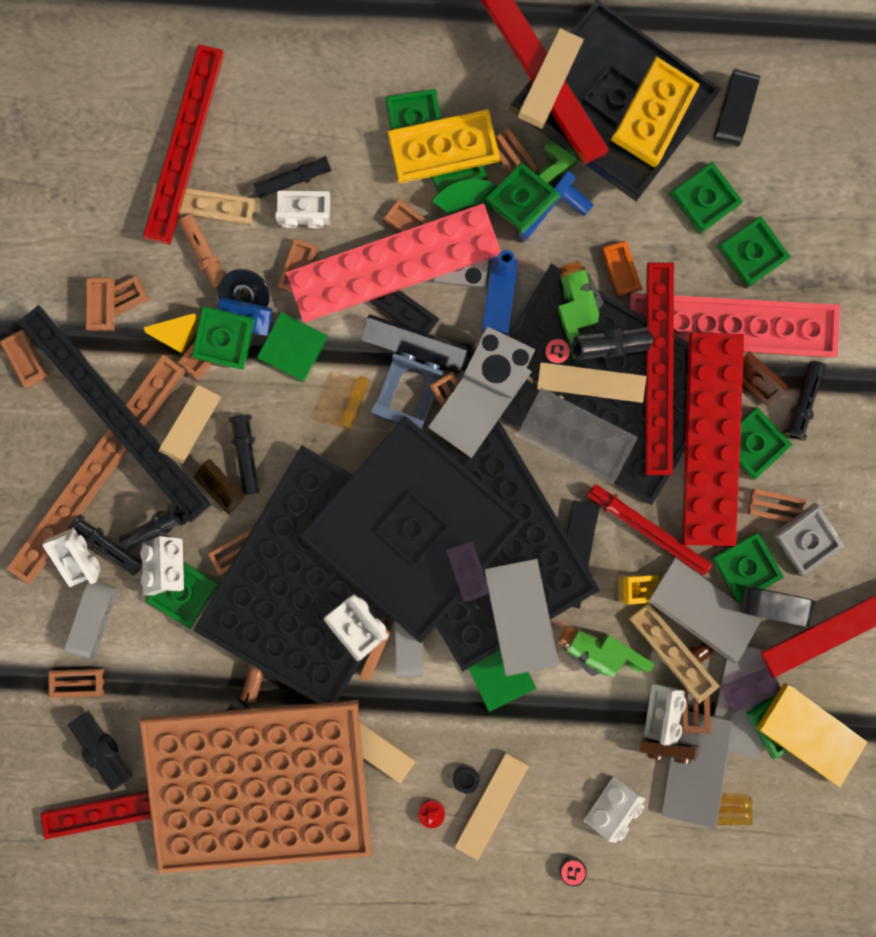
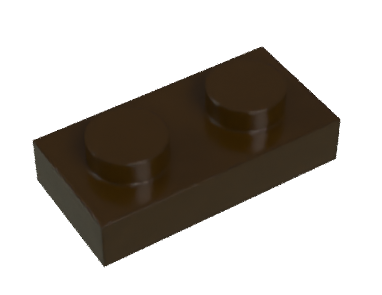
(219, 486)

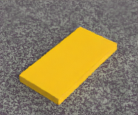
(655, 112)
(443, 146)
(811, 734)

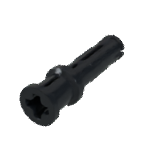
(802, 412)
(243, 442)
(160, 523)
(95, 539)

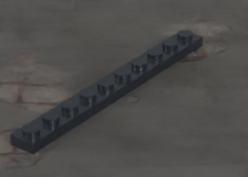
(114, 412)

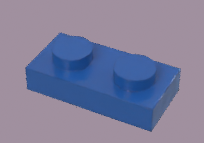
(261, 313)

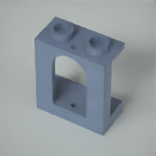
(399, 365)

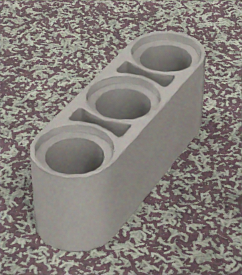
(91, 620)
(408, 654)

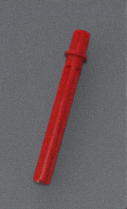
(649, 529)

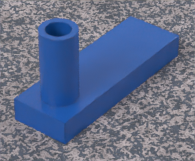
(567, 193)
(500, 292)

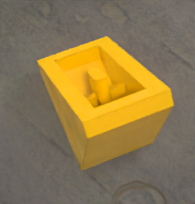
(175, 332)
(636, 588)

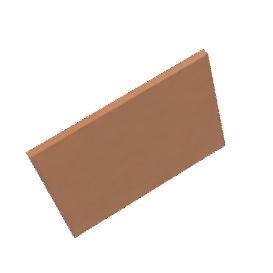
(256, 786)

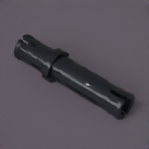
(291, 177)

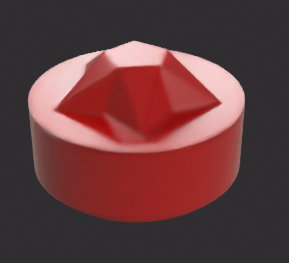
(431, 814)

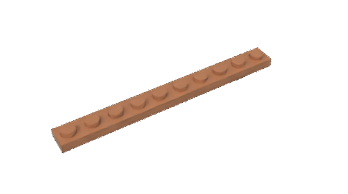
(94, 471)

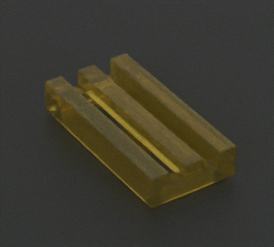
(355, 402)
(727, 810)

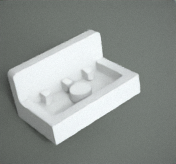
(303, 208)
(72, 557)
(162, 565)
(356, 627)
(665, 714)
(615, 811)

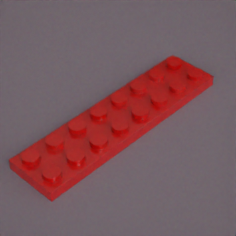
(712, 439)

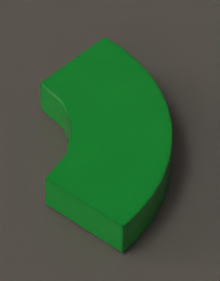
(464, 194)

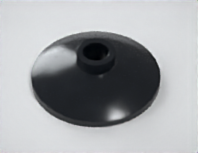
(232, 287)

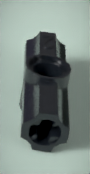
(611, 343)
(99, 750)

